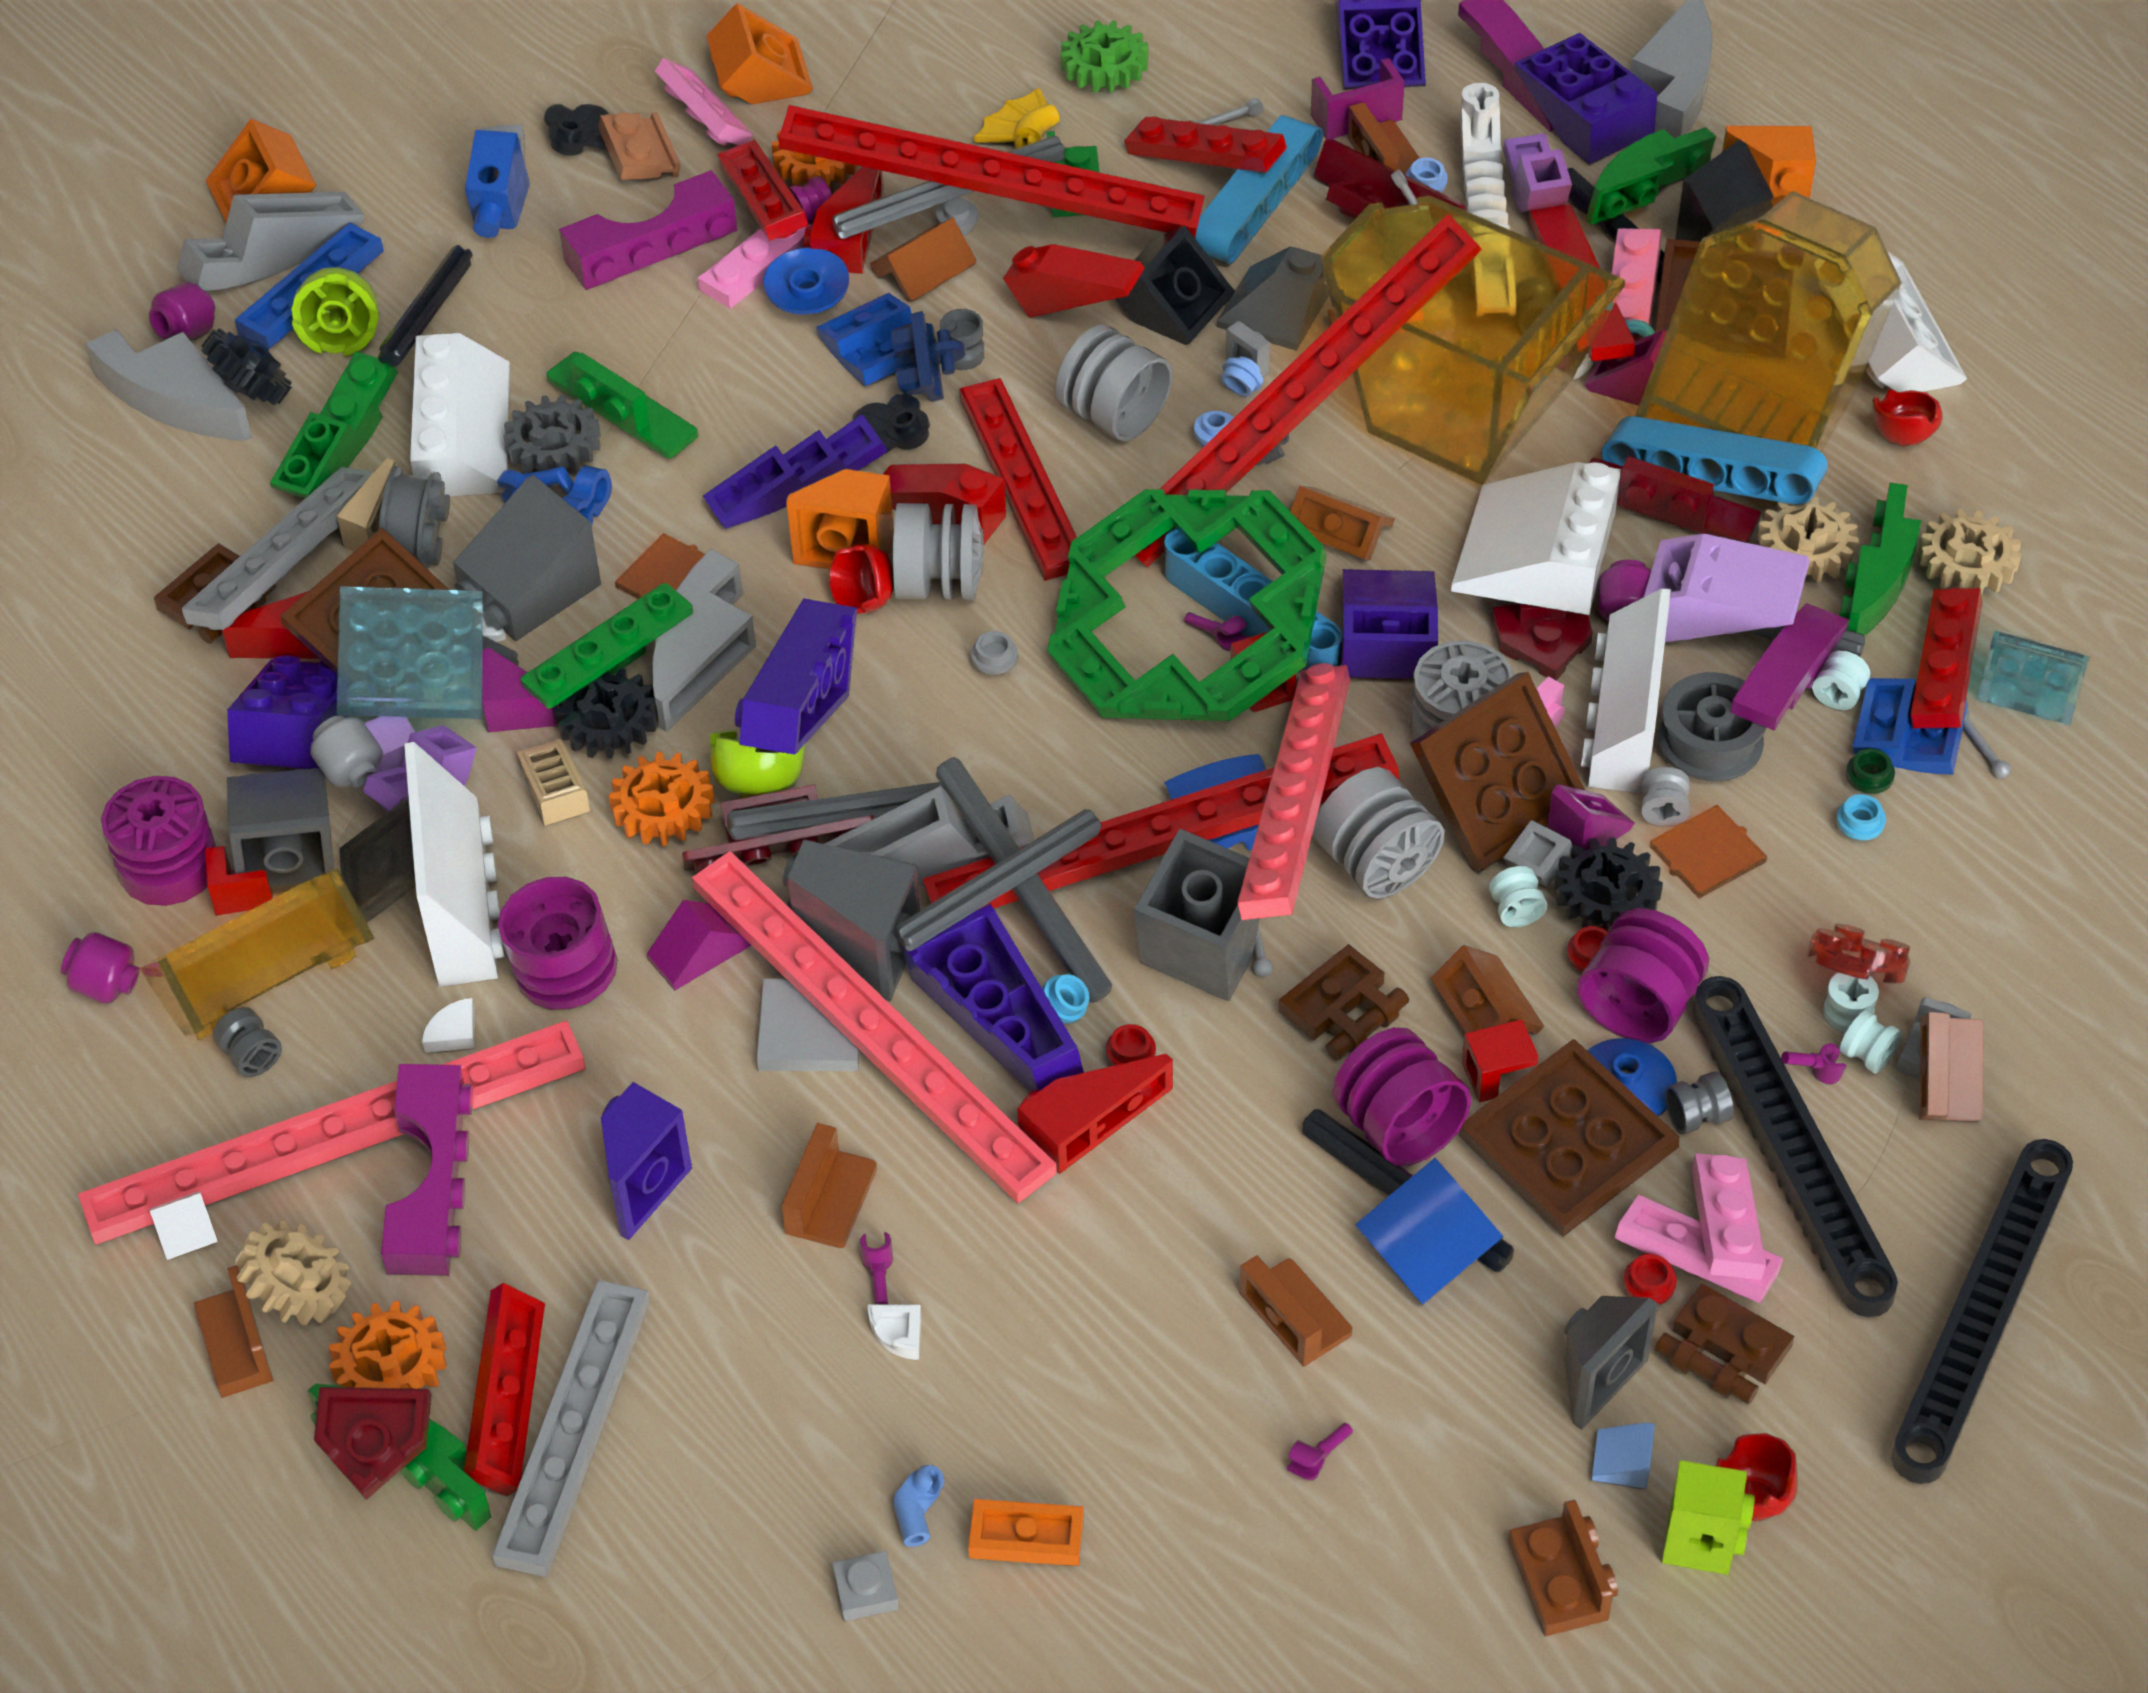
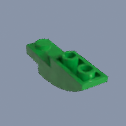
(1644, 166)
(339, 430)
(1882, 565)
(441, 1471)

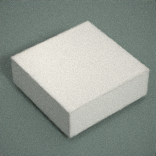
(183, 1225)

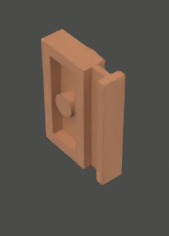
(638, 146)

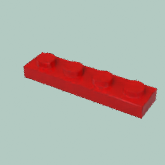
(1205, 144)
(762, 190)
(1947, 658)
(504, 1389)

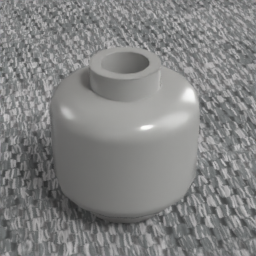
(345, 751)

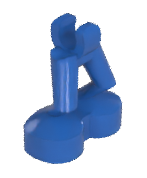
(586, 494)

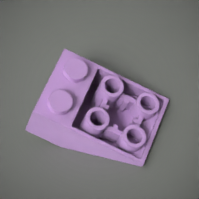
(1725, 585)

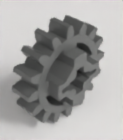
(552, 435)

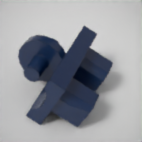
(920, 340)

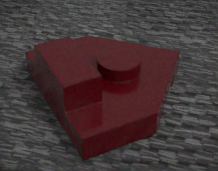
(1541, 636)
(371, 1431)

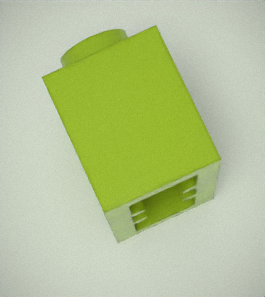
(1707, 1517)

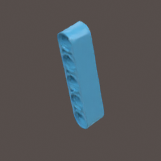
(1253, 196)
(1729, 460)
(1224, 586)

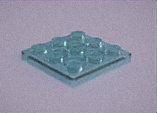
(410, 653)

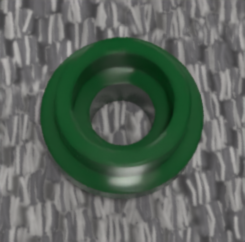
(1870, 771)

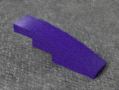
(770, 478)

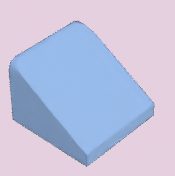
(1624, 1455)

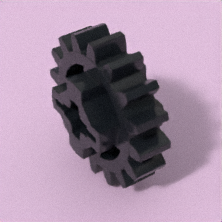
(246, 366)
(608, 714)
(1606, 882)

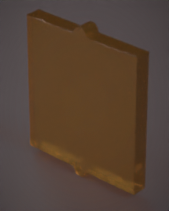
(662, 562)
(1708, 851)

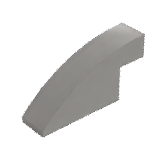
(1678, 67)
(266, 237)
(170, 385)
(706, 644)
(932, 833)

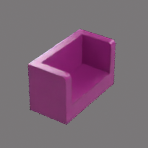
(1381, 98)

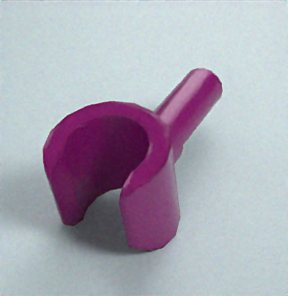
(1224, 633)
(1822, 1063)
(878, 1261)
(1308, 1461)

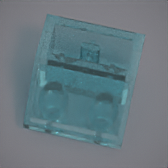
(2033, 676)

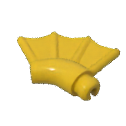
(1019, 121)

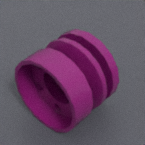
(158, 839)
(558, 942)
(1643, 975)
(1401, 1096)

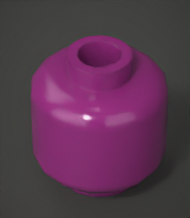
(182, 309)
(1621, 586)
(100, 967)

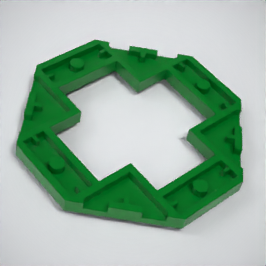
(1170, 688)

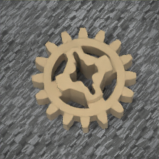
(1830, 535)
(1969, 552)
(292, 1272)

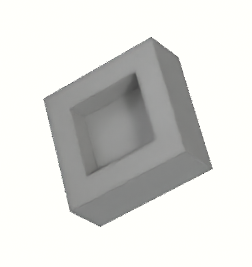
(1245, 342)
(1539, 850)
(865, 1585)

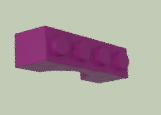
(607, 249)
(421, 1227)

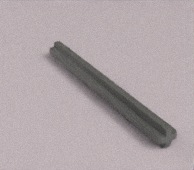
(925, 195)
(1032, 891)

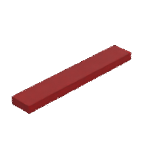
(1561, 230)
(1026, 481)

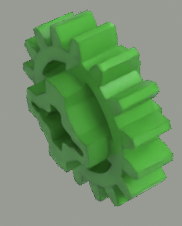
(1104, 56)

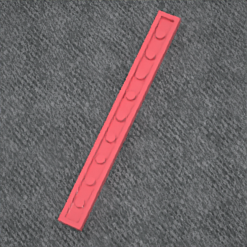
(1294, 793)
(875, 1027)
(319, 1135)

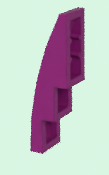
(1504, 42)
(1789, 666)

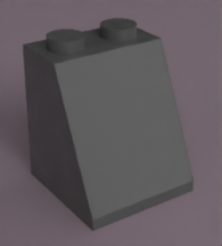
(529, 560)
(280, 826)
(855, 907)
(1192, 916)

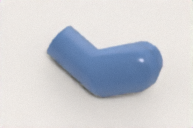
(913, 1502)

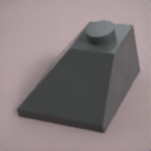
(1279, 297)
(1605, 1351)

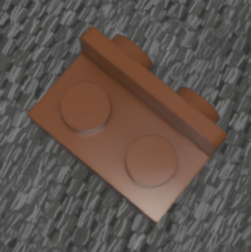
(1564, 1571)

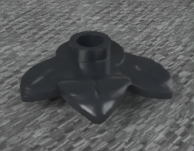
(574, 128)
(898, 422)

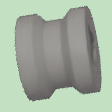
(1665, 796)

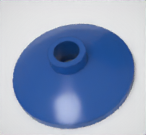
(806, 281)
(1649, 1066)

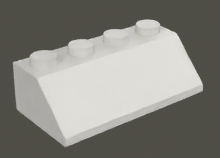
(1911, 345)
(459, 413)
(1627, 694)

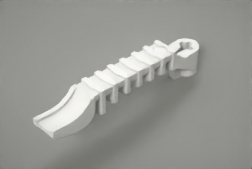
(1482, 153)

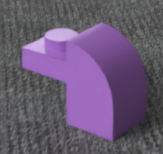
(1536, 173)
(442, 745)

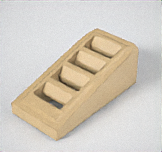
(361, 514)
(560, 803)

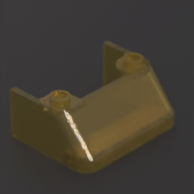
(258, 952)

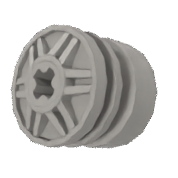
(1113, 382)
(936, 551)
(1451, 679)
(1378, 832)

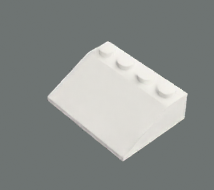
(1541, 537)
(453, 872)

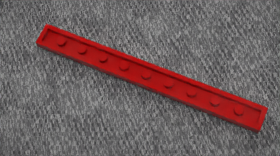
(989, 171)
(1323, 365)
(1152, 829)

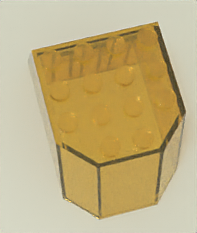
(1789, 281)
(1483, 351)

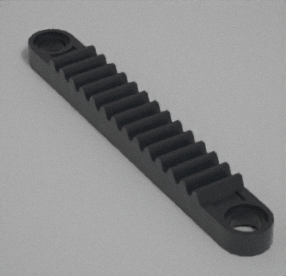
(1794, 1147)
(1982, 1311)

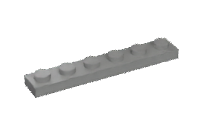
(274, 553)
(571, 1429)

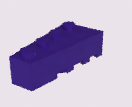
(800, 679)
(995, 998)

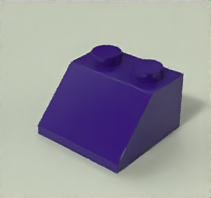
(643, 1154)

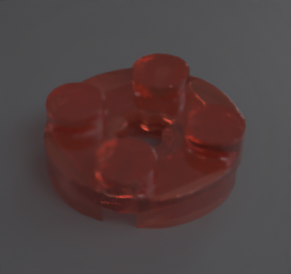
(1852, 955)

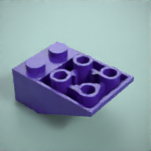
(1380, 31)
(1589, 97)
(1387, 621)
(280, 712)

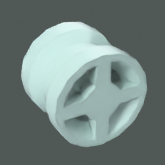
(1841, 680)
(1518, 896)
(1840, 1006)
(1870, 1041)

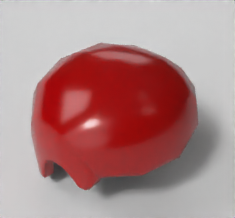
(1907, 416)
(861, 578)
(1769, 1469)

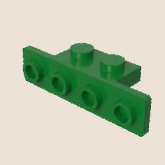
(622, 404)
(607, 646)

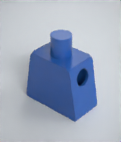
(493, 199)

